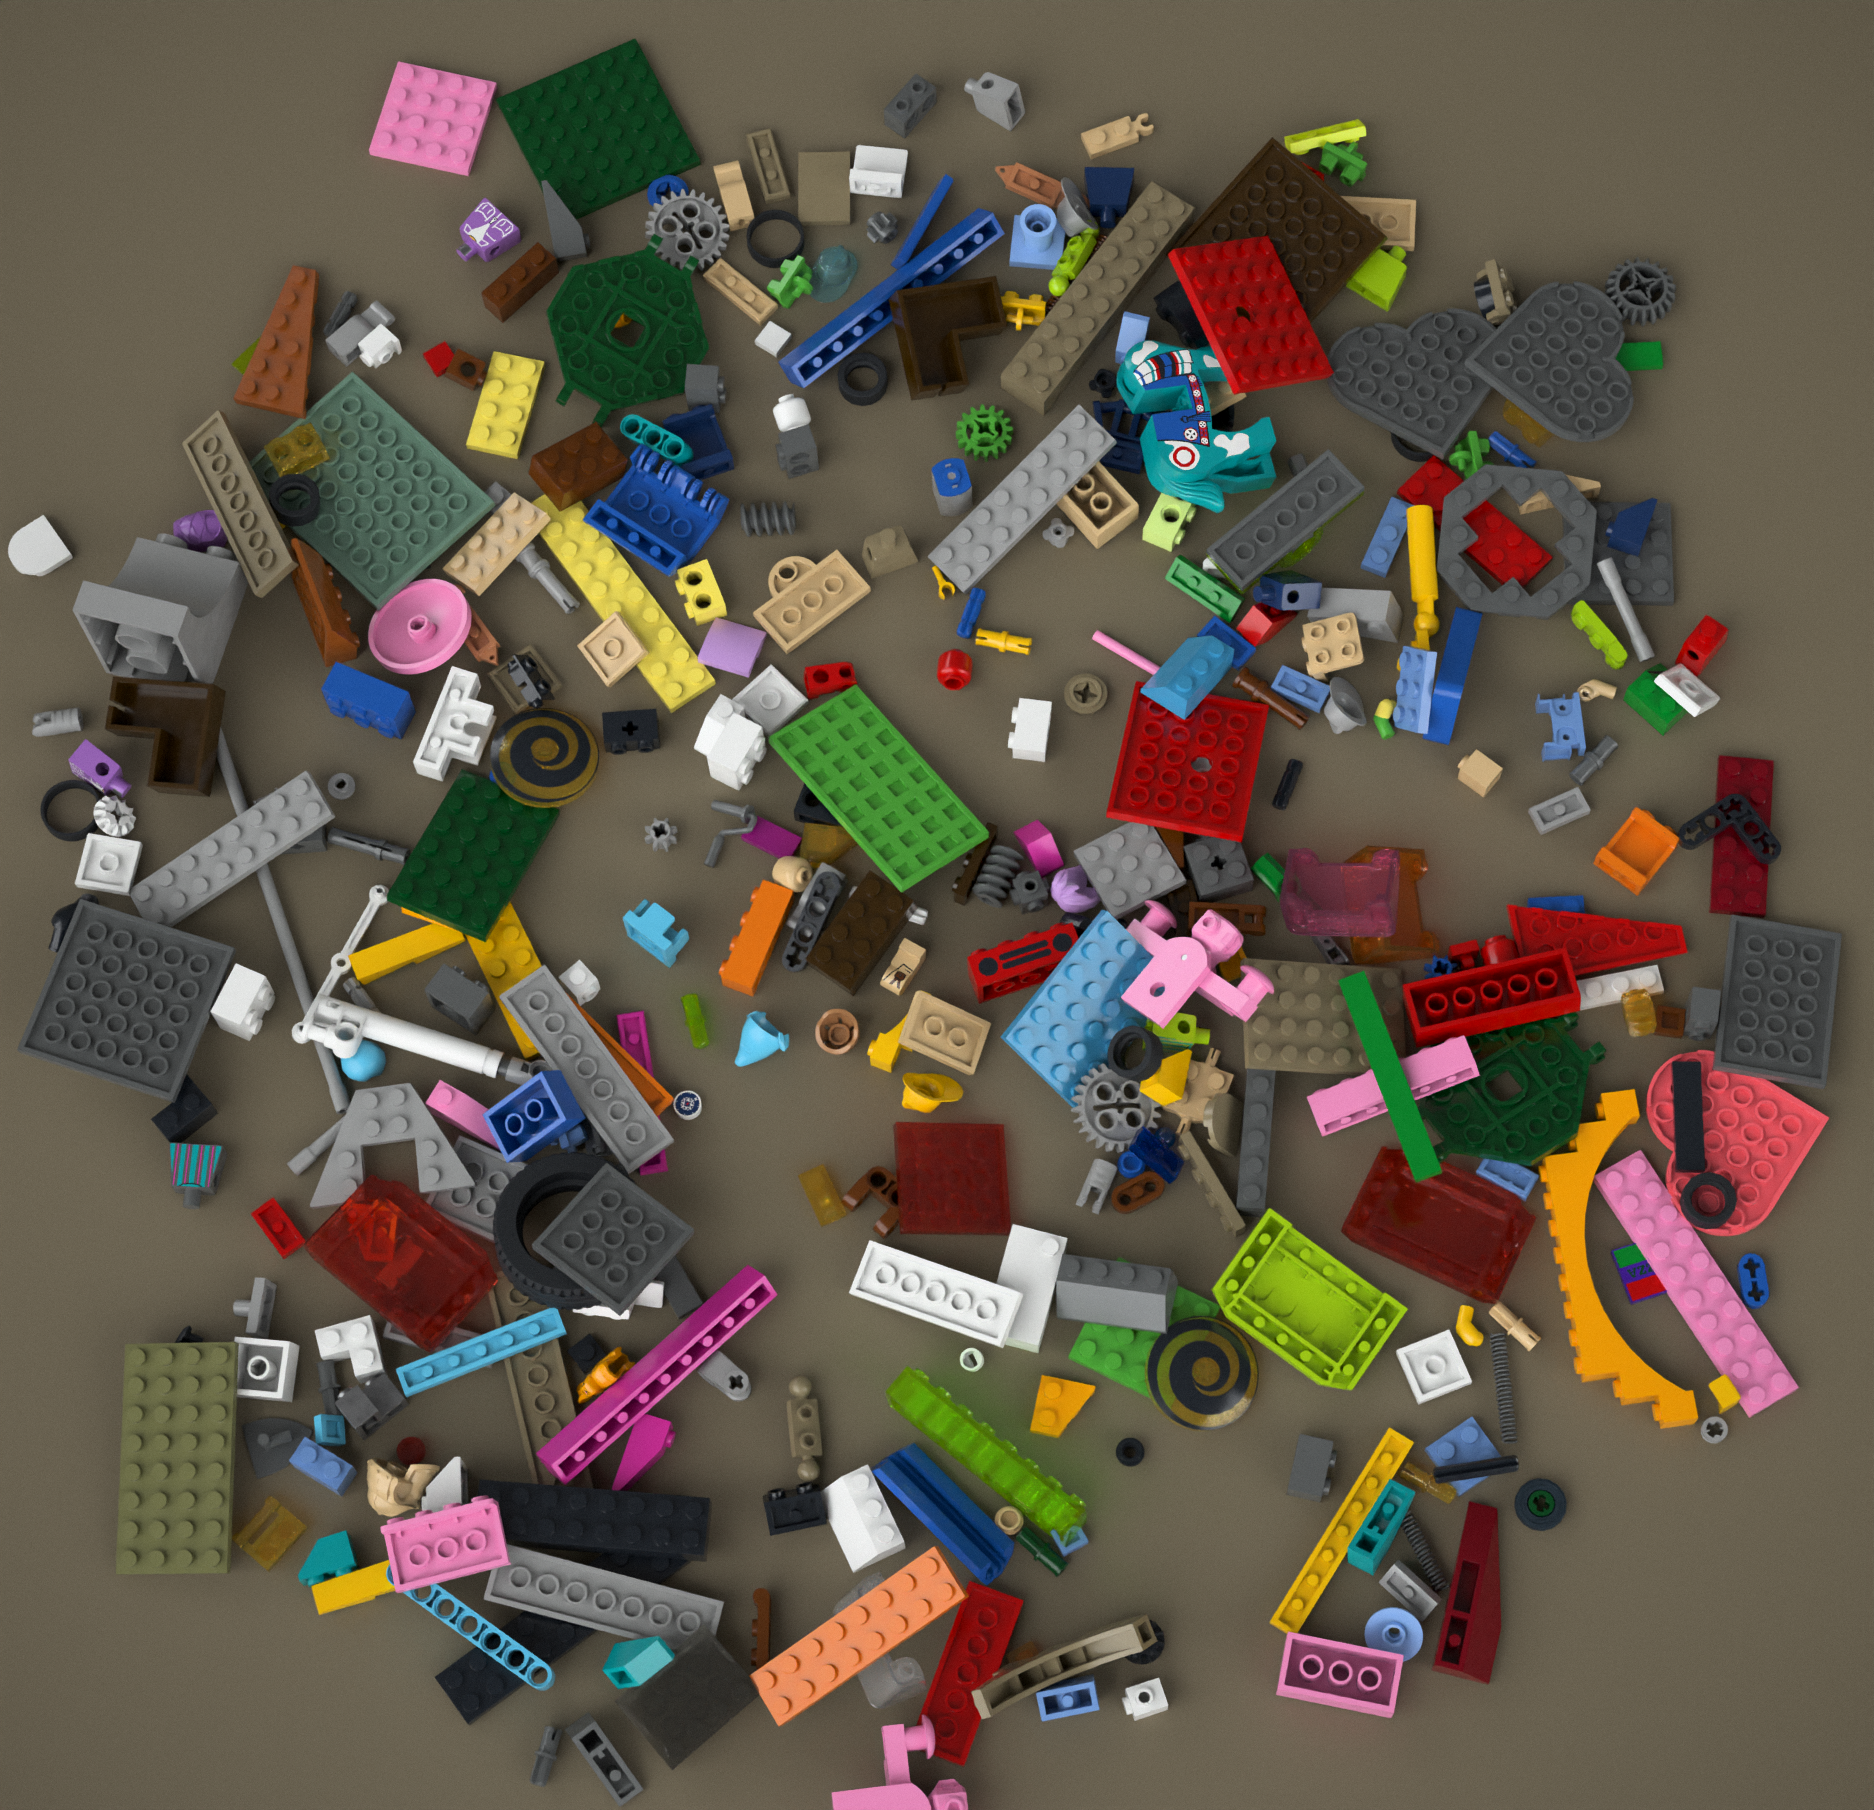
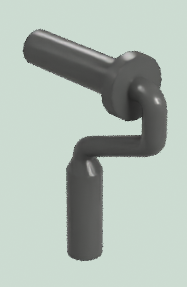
(747, 816)

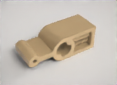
(734, 195)

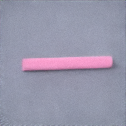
(1125, 652)

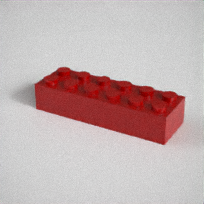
(1491, 997)

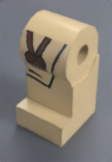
(903, 967)

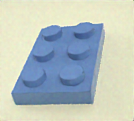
(1414, 689)

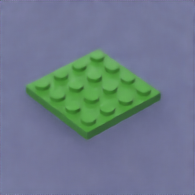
(1123, 1351)

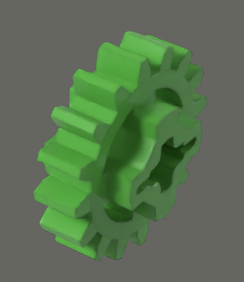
(985, 443)

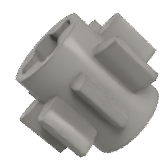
(663, 841)

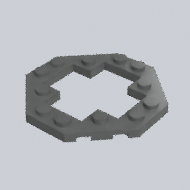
(1521, 486)

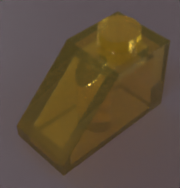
(825, 843)

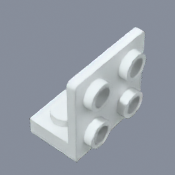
(878, 171)

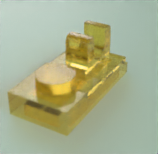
(822, 1195)

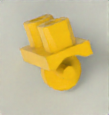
(1023, 310)

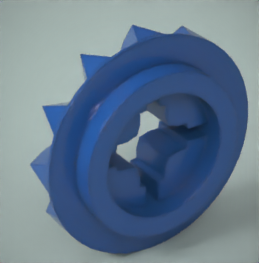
(660, 187)

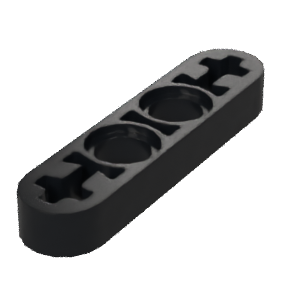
(806, 919)

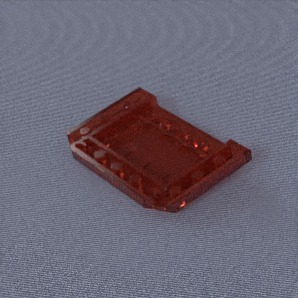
(1440, 1227)
(403, 1260)

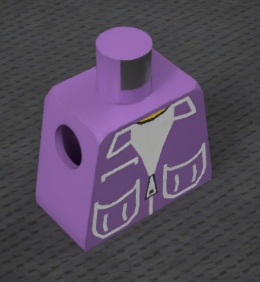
(487, 233)
(90, 763)

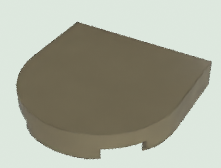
(1223, 1121)

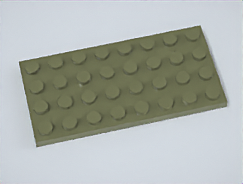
(177, 1458)

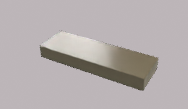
(768, 166)

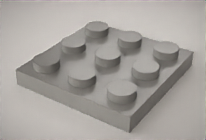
(1129, 868)
(475, 1207)

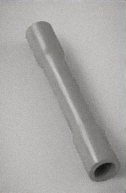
(1613, 582)
(310, 1153)

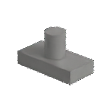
(258, 1309)

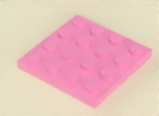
(433, 118)

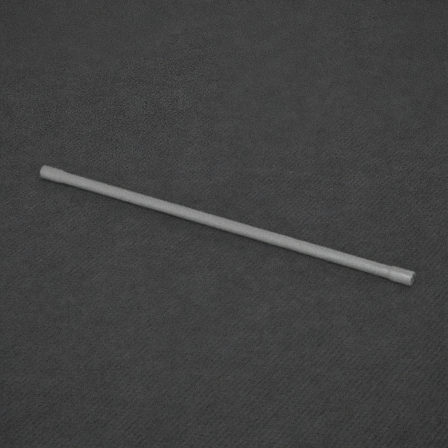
(337, 1088)

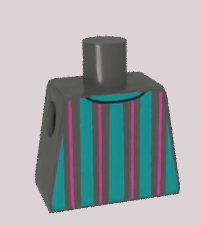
(196, 1170)

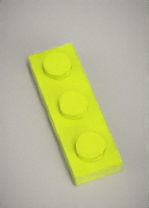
(1346, 132)

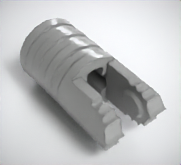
(57, 722)
(1099, 1182)

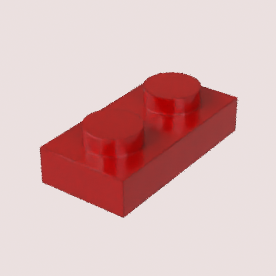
(278, 1228)

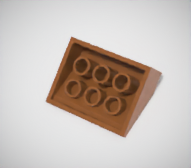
(323, 606)

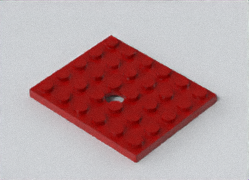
(1278, 341)
(1155, 770)

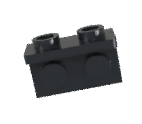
(794, 1508)

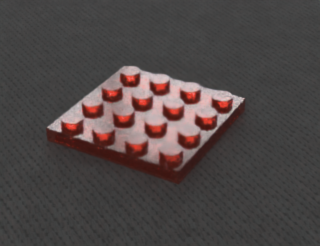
(952, 1178)

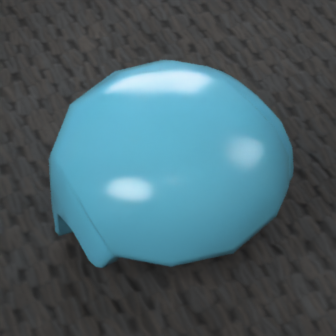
(366, 1063)

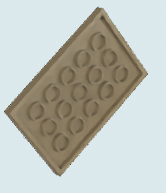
(1308, 1020)

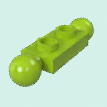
(1072, 260)

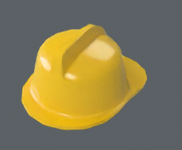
(928, 1091)

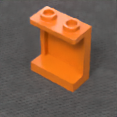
(1637, 850)

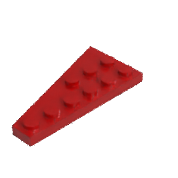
(1593, 940)

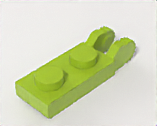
(1599, 634)

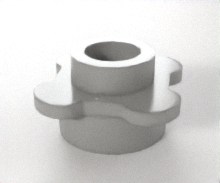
(1058, 540)

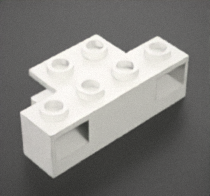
(457, 726)

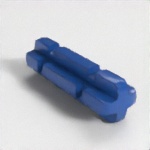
(971, 613)

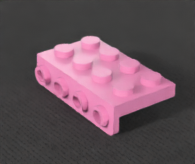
(446, 1543)

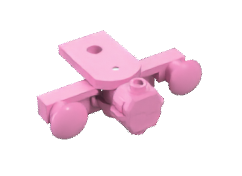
(1189, 966)
(899, 1791)

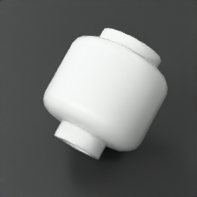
(791, 413)

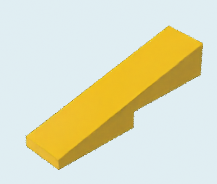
(402, 950)
(352, 1588)

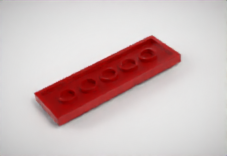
(1501, 546)
(968, 1660)

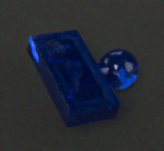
(1156, 1153)

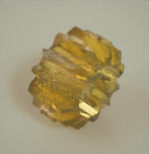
(1638, 1012)

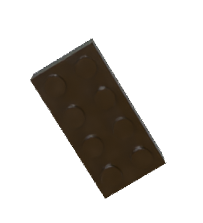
(861, 933)

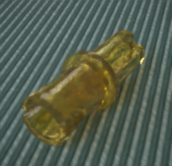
(1427, 1483)

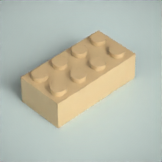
(1099, 506)

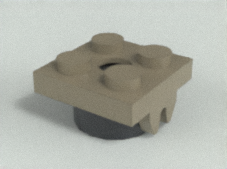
(1494, 293)

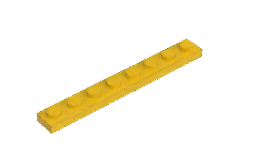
(1339, 1534)

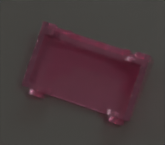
(1340, 896)

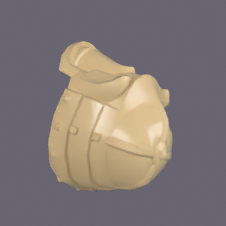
(395, 1487)

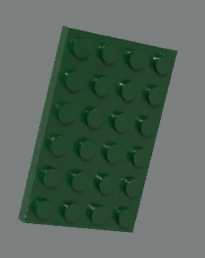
(472, 856)

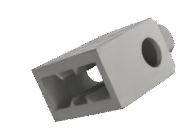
(997, 99)

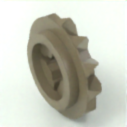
(1078, 685)

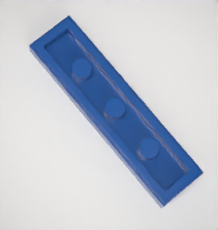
(922, 222)

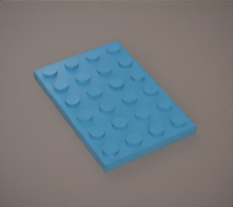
(1081, 1007)

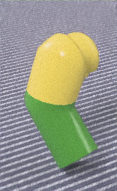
(1382, 717)

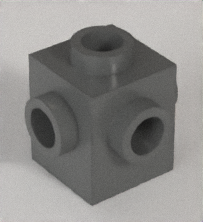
(1031, 900)

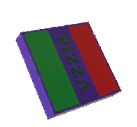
(1636, 1274)

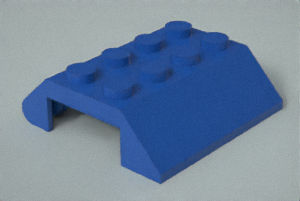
(658, 513)

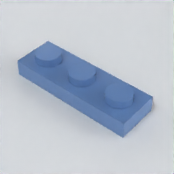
(1387, 538)

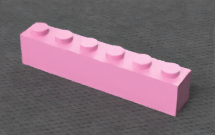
(1361, 1098)

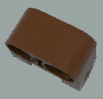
(863, 1189)

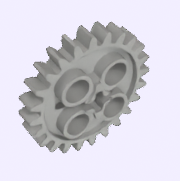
(706, 218)
(1118, 1132)

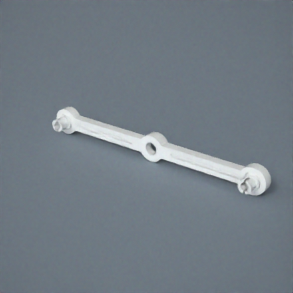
(377, 898)

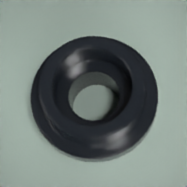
(1132, 1443)

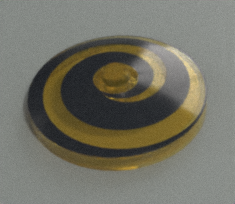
(544, 757)
(1201, 1373)

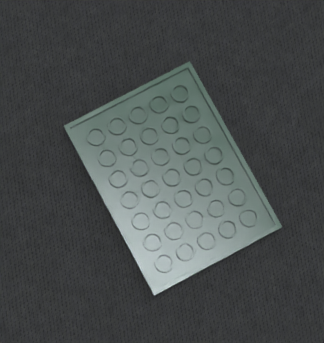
(383, 493)

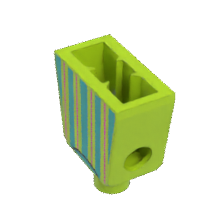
(1179, 1033)

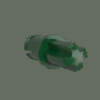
(1041, 1551)

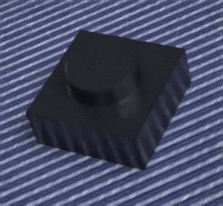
(586, 1353)

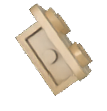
(1332, 645)

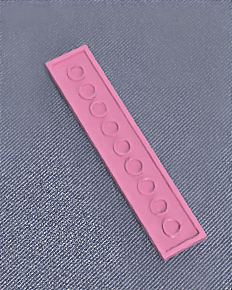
(1695, 1283)

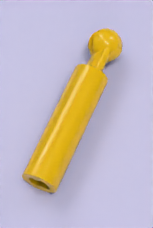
(1423, 567)

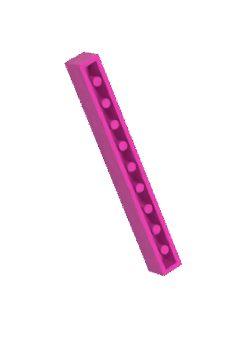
(656, 1374)

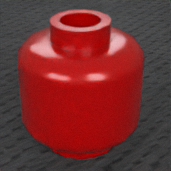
(954, 669)
(1498, 950)

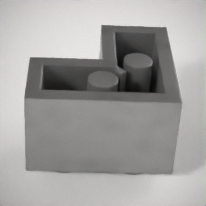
(372, 1406)

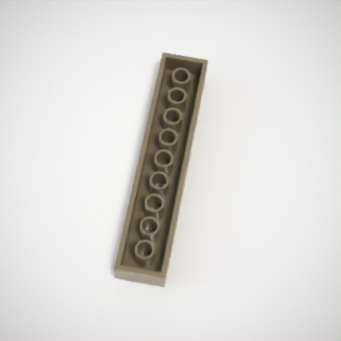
(1097, 298)

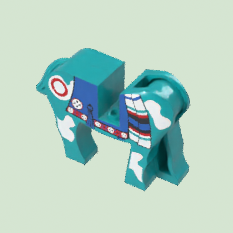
(1180, 446)

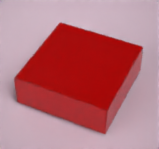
(439, 358)

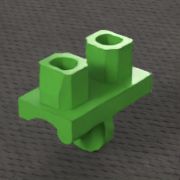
(1344, 159)
(793, 283)
(1469, 454)

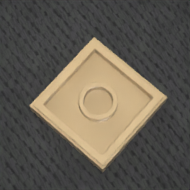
(613, 649)

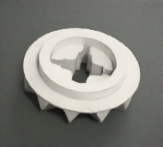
(107, 821)

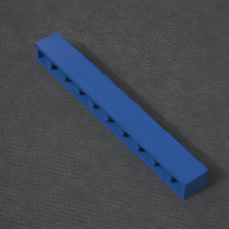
(874, 310)

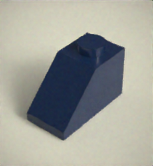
(1631, 527)

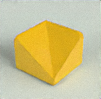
(1725, 1393)

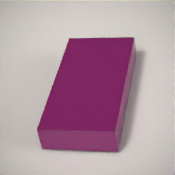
(772, 839)

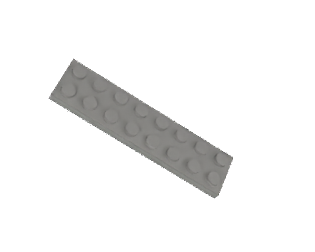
(1022, 499)
(233, 852)
(588, 1067)
(599, 1598)

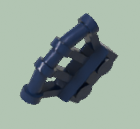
(1127, 452)

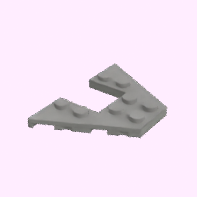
(386, 1117)

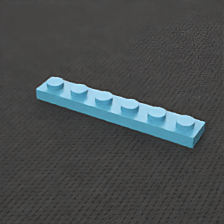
(481, 1351)

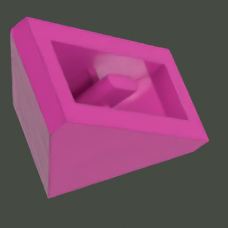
(1039, 848)

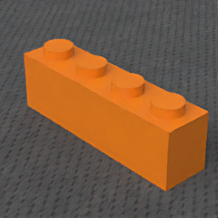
(757, 937)

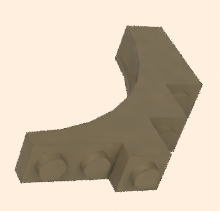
(1061, 1661)

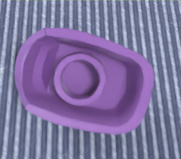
(200, 531)

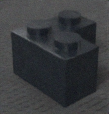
(185, 1115)

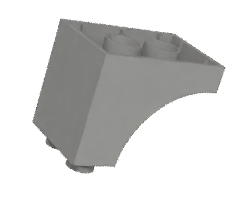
(164, 611)

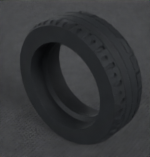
(529, 1187)

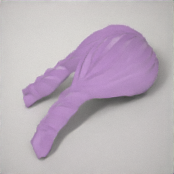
(1071, 891)

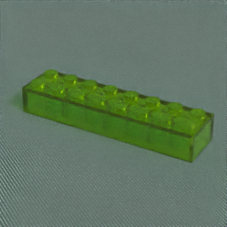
(985, 1455)

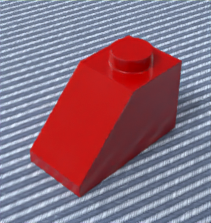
(1264, 623)

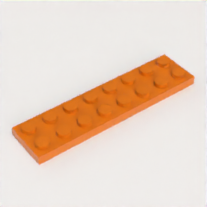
(858, 1635)

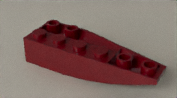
(1473, 1602)

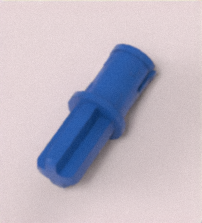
(1510, 451)

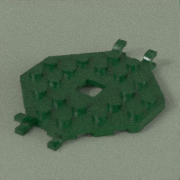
(649, 294)
(1532, 1121)

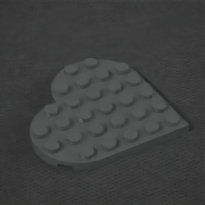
(1560, 361)
(1413, 376)

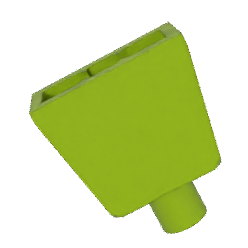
(1381, 277)

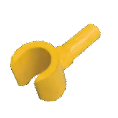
(942, 582)

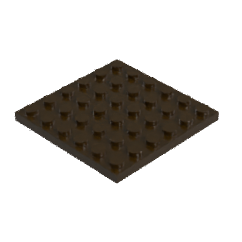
(1309, 224)

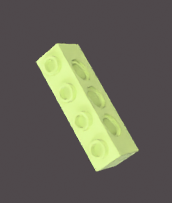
(1164, 533)

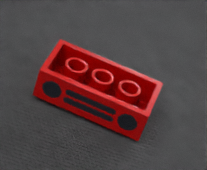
(1019, 963)

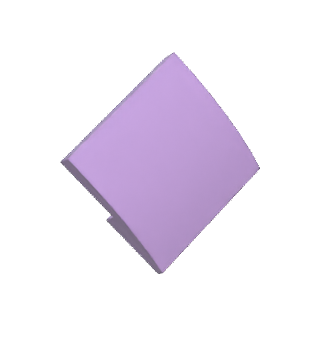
(731, 647)

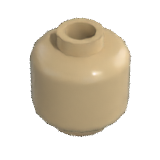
(792, 873)

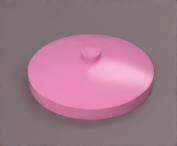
(420, 627)

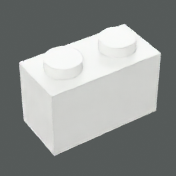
(1031, 729)

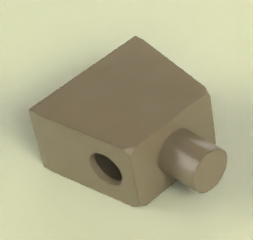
(887, 551)

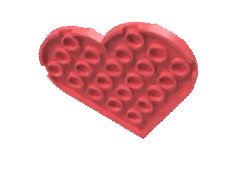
(1751, 1138)

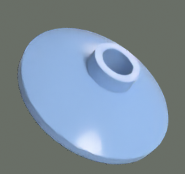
(1406, 1642)

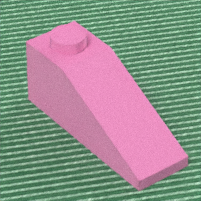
(460, 1112)

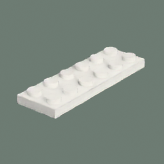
(936, 1294)

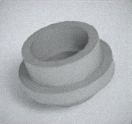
(345, 792)

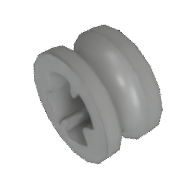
(1711, 1421)

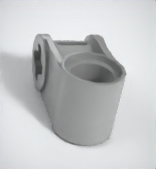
(722, 1373)

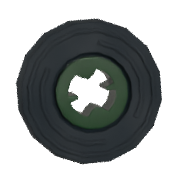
(1527, 1511)

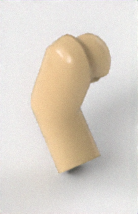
(1595, 688)

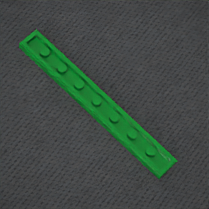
(1390, 1076)

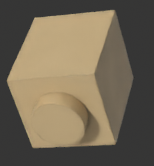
(1479, 772)

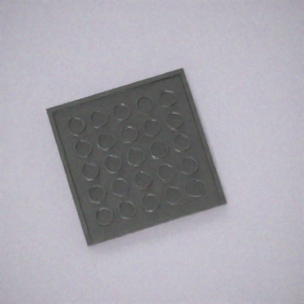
(127, 1000)

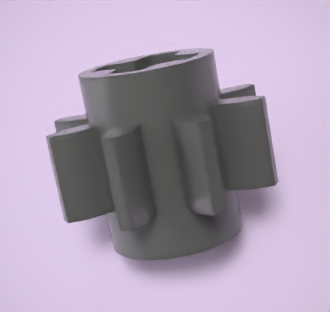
(882, 227)

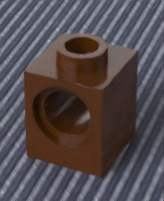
(461, 359)

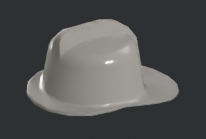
(1073, 210)
(1344, 707)

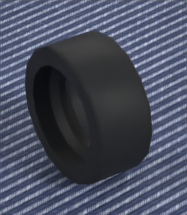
(862, 360)
(294, 482)
(1118, 1048)
(1713, 1180)

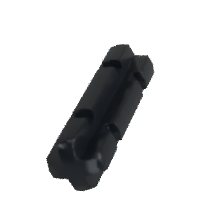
(1287, 784)

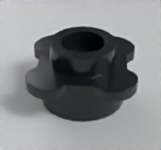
(1103, 376)

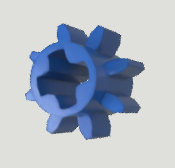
(1441, 964)

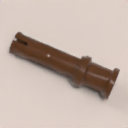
(1261, 692)

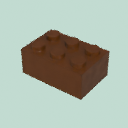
(577, 466)

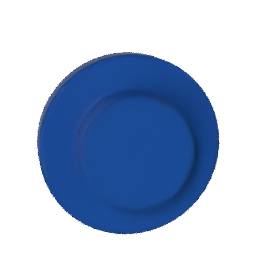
(1130, 1165)

